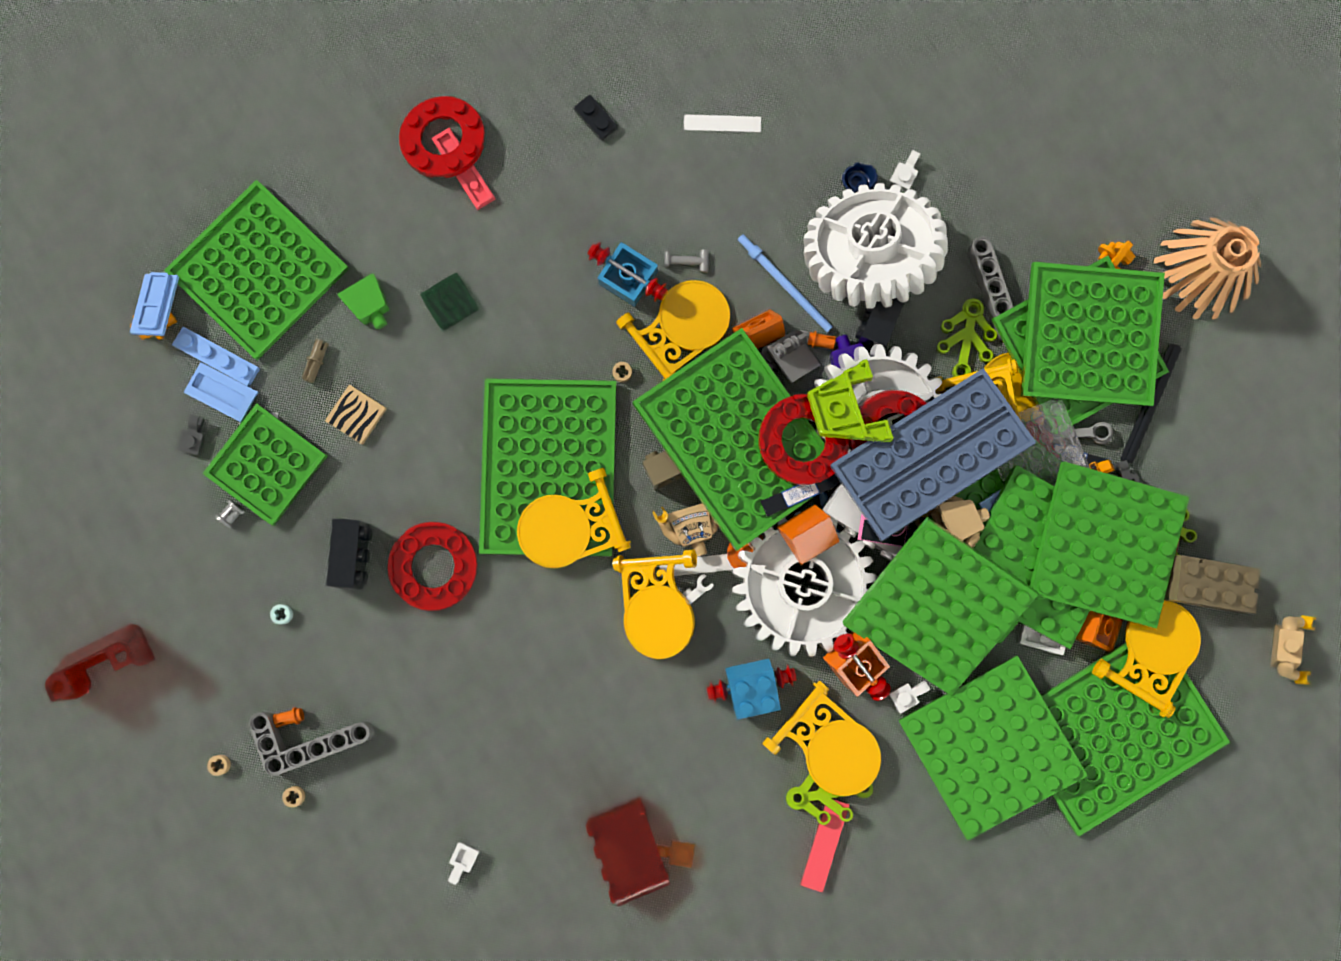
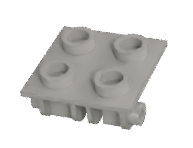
(793, 355)

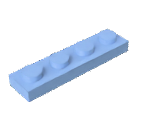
(216, 356)

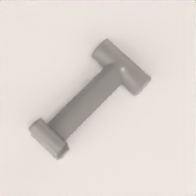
(701, 261)

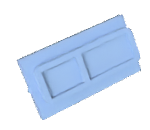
(154, 304)
(221, 392)

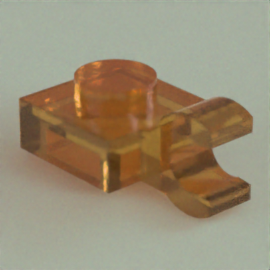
(679, 853)

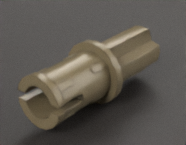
(314, 361)

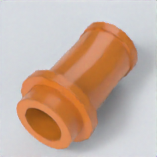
(821, 340)
(295, 716)

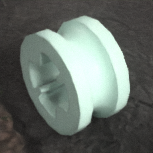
(274, 616)

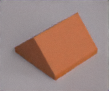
(763, 328)
(809, 533)

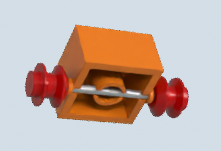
(859, 665)

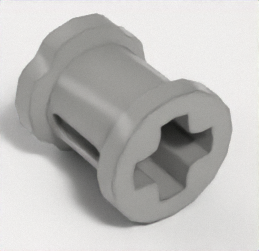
(222, 517)

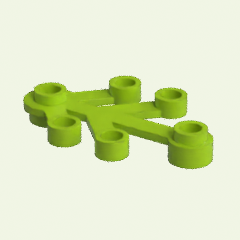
(968, 335)
(821, 795)

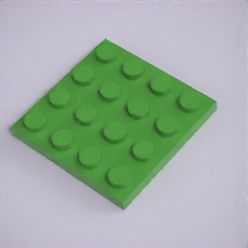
(265, 464)

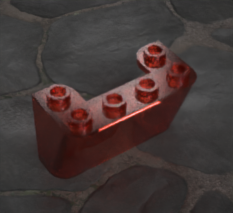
(70, 679)
(627, 851)

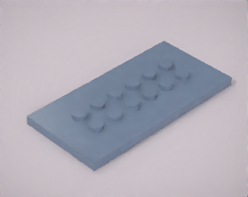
(933, 454)

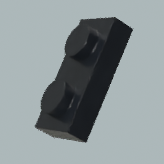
(595, 117)

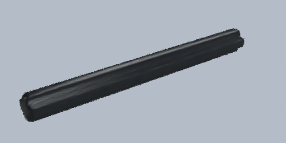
(1147, 412)

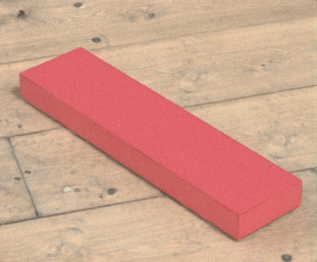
(471, 179)
(823, 849)

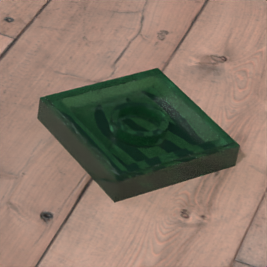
(449, 301)

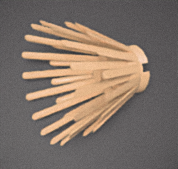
(1224, 256)

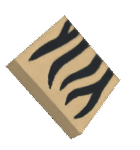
(356, 414)

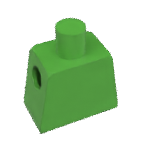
(367, 301)

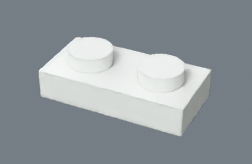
(1034, 639)

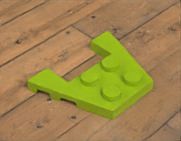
(838, 411)

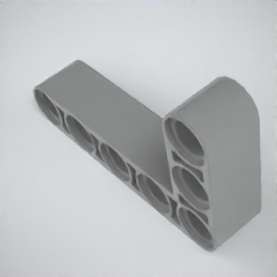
(985, 279)
(307, 749)

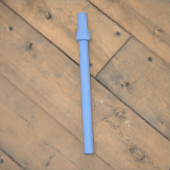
(755, 252)

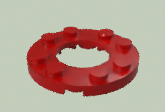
(446, 164)
(886, 403)
(776, 457)
(401, 561)

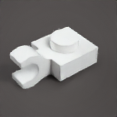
(904, 173)
(691, 595)
(906, 697)
(462, 859)

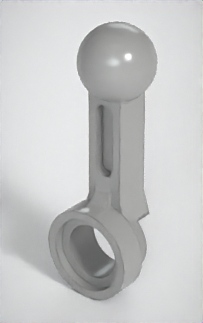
(1090, 433)

